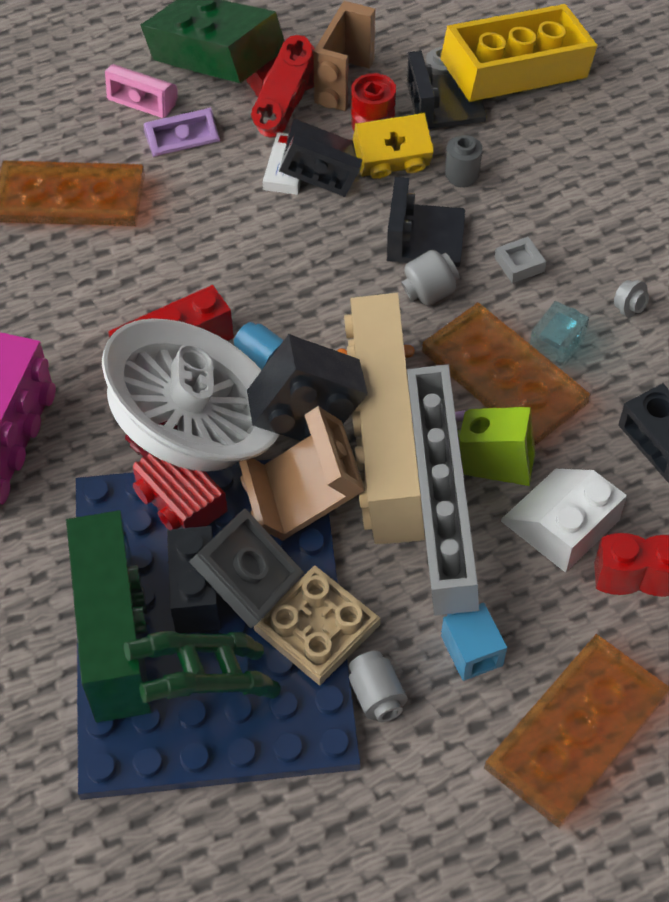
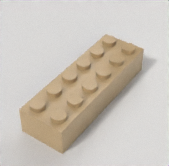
(384, 422)

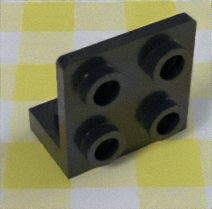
(439, 96)
(320, 158)
(422, 228)

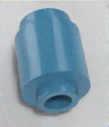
(257, 342)

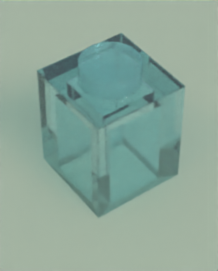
(559, 333)

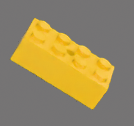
(517, 52)

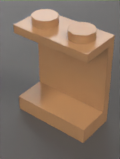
(345, 41)
(304, 479)

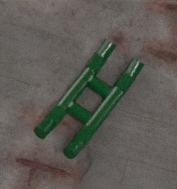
(194, 677)

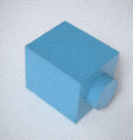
(473, 642)

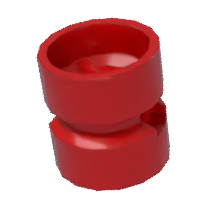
(372, 98)

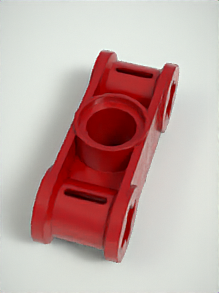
(283, 86)

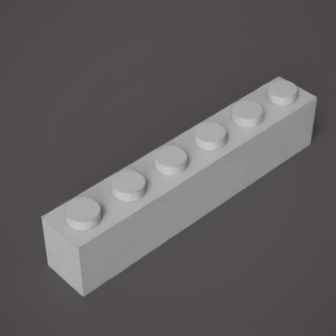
(442, 492)

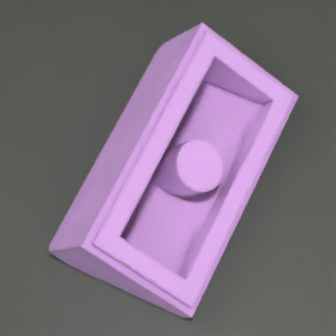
(181, 132)

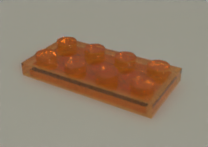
(70, 193)
(505, 369)
(577, 730)

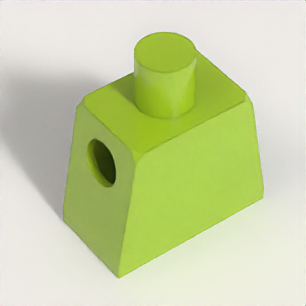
(498, 444)

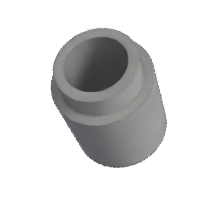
(377, 686)

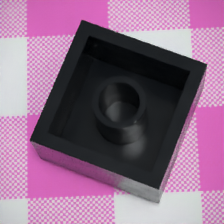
(301, 379)

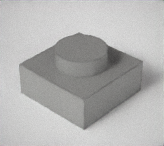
(520, 259)

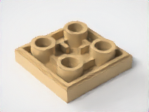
(317, 625)

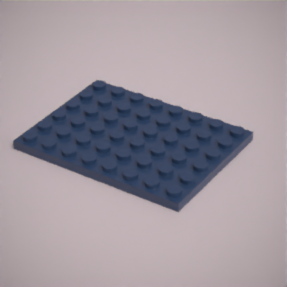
(212, 735)

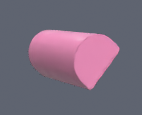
(140, 91)

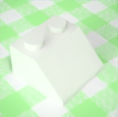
(567, 514)

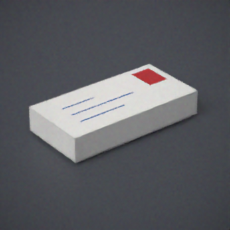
(275, 180)

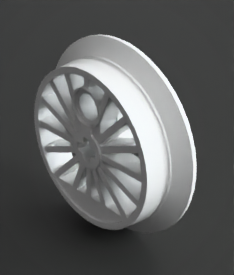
(192, 380)

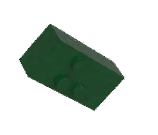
(214, 37)
(107, 614)

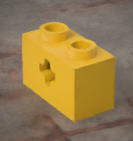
(393, 145)

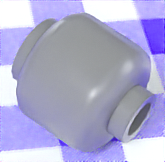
(430, 277)

